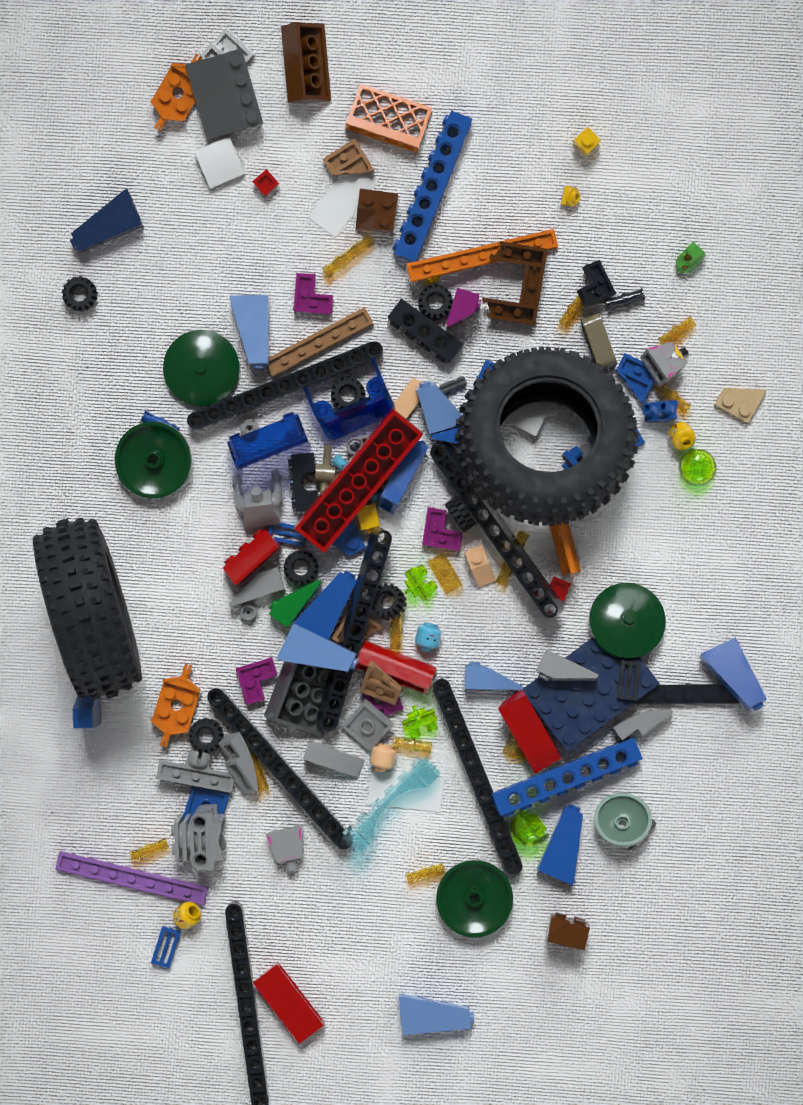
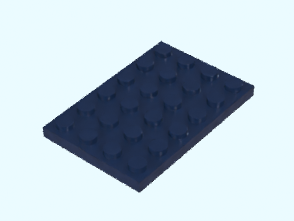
(582, 707)

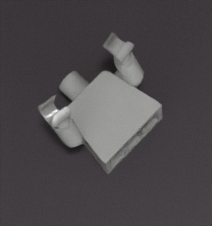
(259, 506)

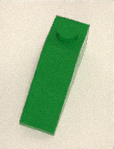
(290, 605)

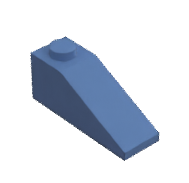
(482, 677)

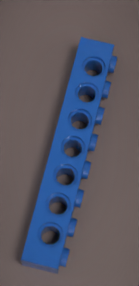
(451, 121)
(627, 747)

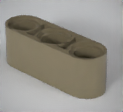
(598, 341)

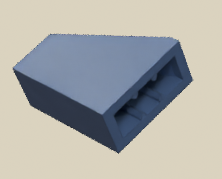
(436, 407)

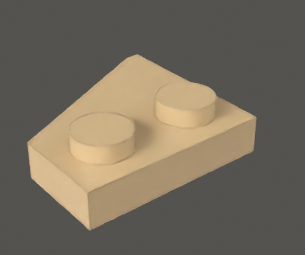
(740, 402)

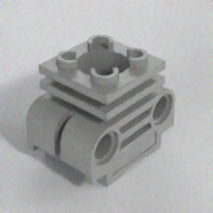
(200, 837)

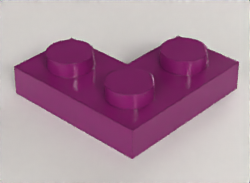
(305, 298)
(436, 535)
(250, 678)

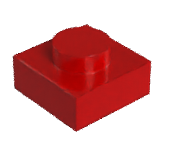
(265, 182)
(560, 587)

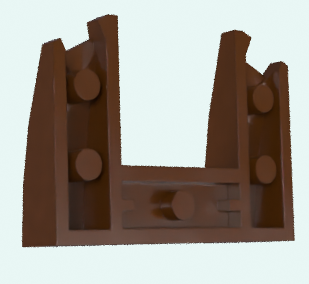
(526, 309)

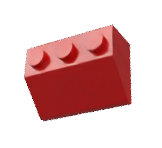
(251, 556)

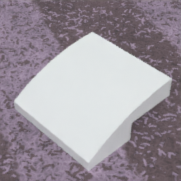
(227, 42)
(219, 162)
(529, 417)

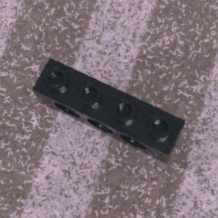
(403, 310)

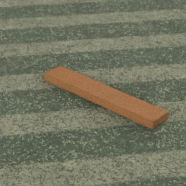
(319, 342)

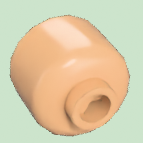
(382, 757)

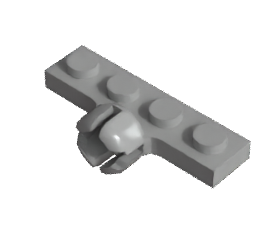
(195, 773)

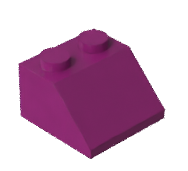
(463, 307)

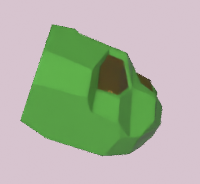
(689, 258)

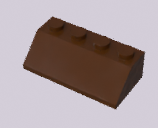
(305, 63)

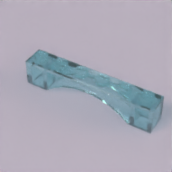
(362, 833)

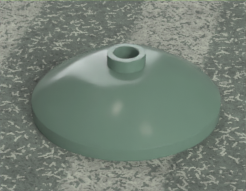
(622, 809)

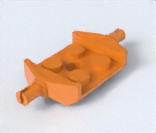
(165, 103)
(171, 720)

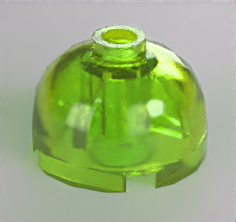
(697, 467)
(528, 829)

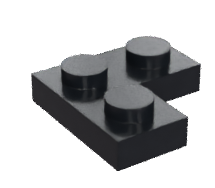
(600, 285)

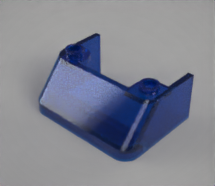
(356, 415)
(267, 441)

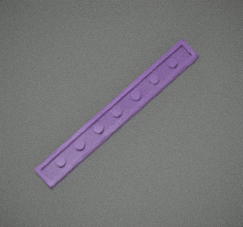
(131, 878)

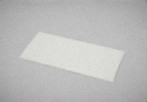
(341, 201)
(418, 799)

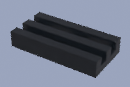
(637, 673)

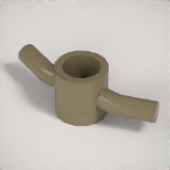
(325, 471)

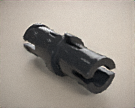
(625, 299)

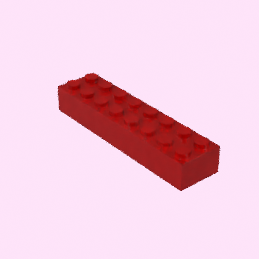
(358, 480)

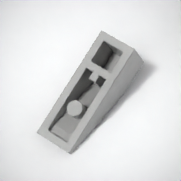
(261, 585)
(561, 669)

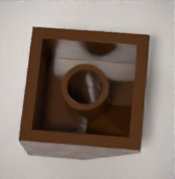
(376, 211)
(567, 931)

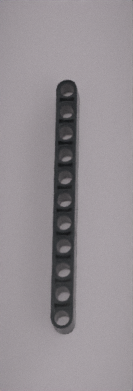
(275, 385)
(505, 533)
(351, 620)
(278, 758)
(477, 785)
(247, 996)

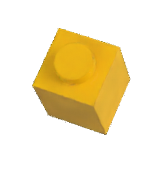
(586, 141)
(368, 518)

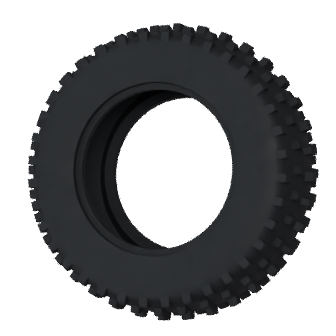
(560, 380)
(87, 608)

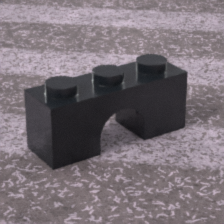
(301, 465)

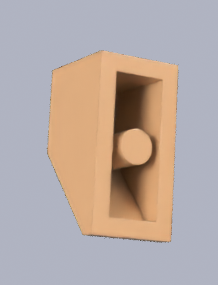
(480, 566)

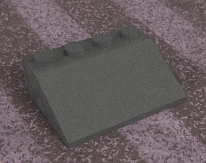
(224, 94)
(299, 696)

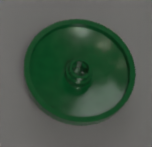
(201, 368)
(153, 459)
(627, 621)
(474, 898)

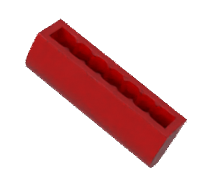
(401, 668)
(529, 731)
(288, 1002)

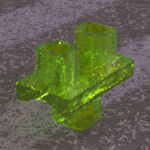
(417, 585)
(419, 718)

